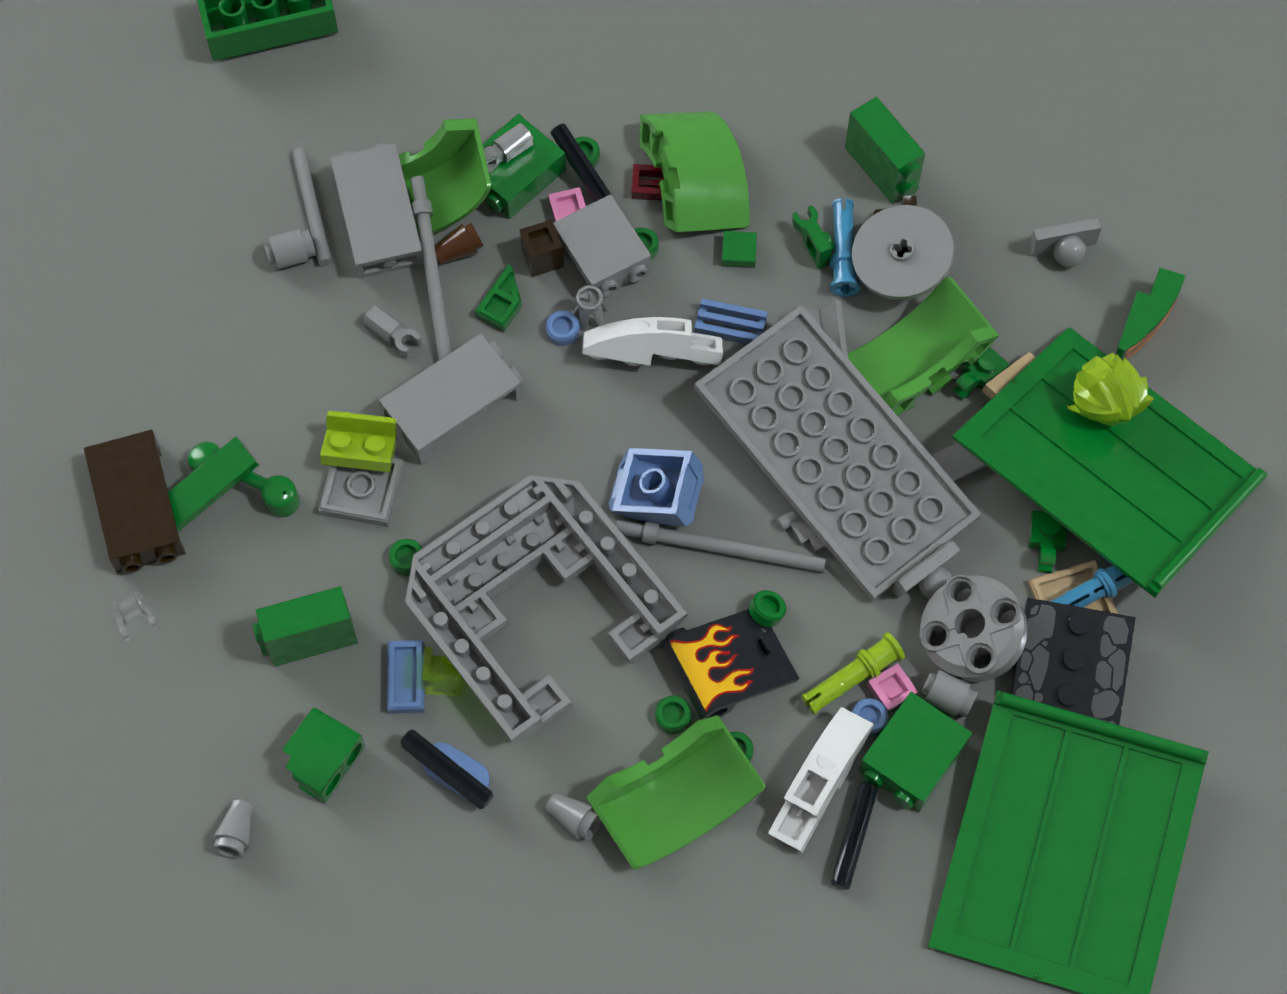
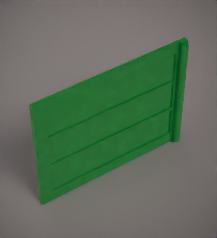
(1130, 490)
(1068, 849)

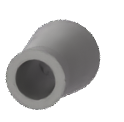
(574, 815)
(234, 831)

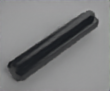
(579, 162)
(446, 769)
(854, 836)

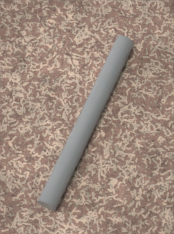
(311, 206)

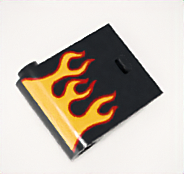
(728, 662)

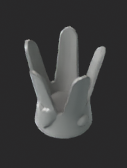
(589, 302)

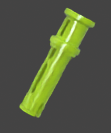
(867, 664)

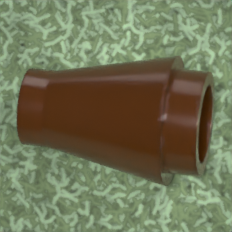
(458, 244)

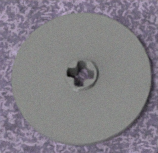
(918, 270)

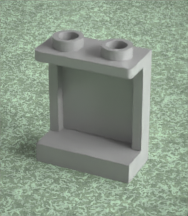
(604, 246)

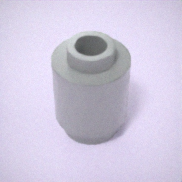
(289, 248)
(949, 693)

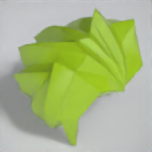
(1109, 391)

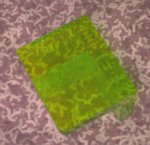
(440, 676)

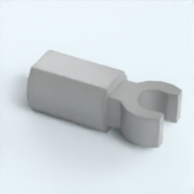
(508, 146)
(390, 329)

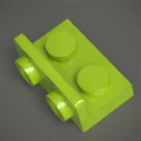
(359, 441)

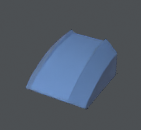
(657, 486)

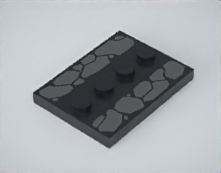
(1075, 659)

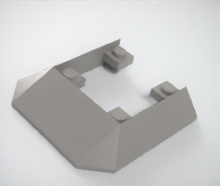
(500, 545)

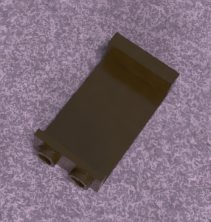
(133, 502)

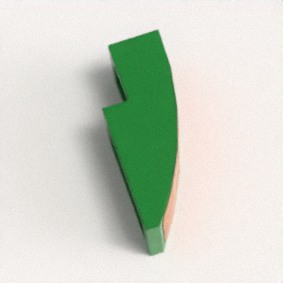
(1149, 312)

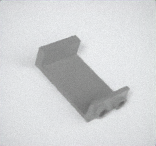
(377, 210)
(450, 394)

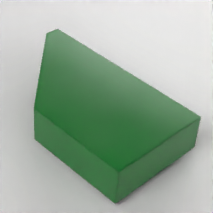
(501, 301)

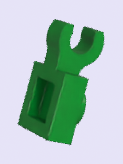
(817, 243)
(979, 373)
(1048, 537)

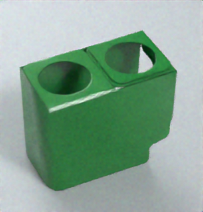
(322, 753)

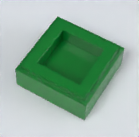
(739, 249)

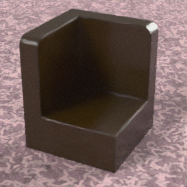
(541, 248)

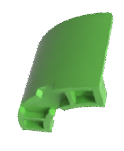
(700, 169)
(452, 172)
(925, 347)
(678, 796)

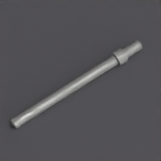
(422, 212)
(651, 534)

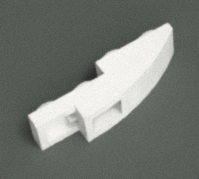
(640, 338)
(819, 778)

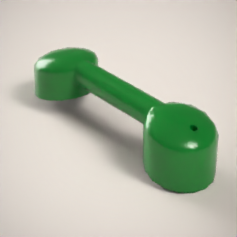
(276, 491)

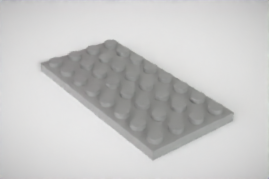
(837, 452)

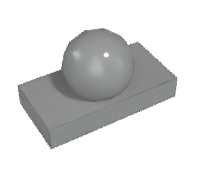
(1066, 241)
(928, 573)

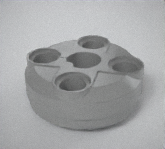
(973, 628)

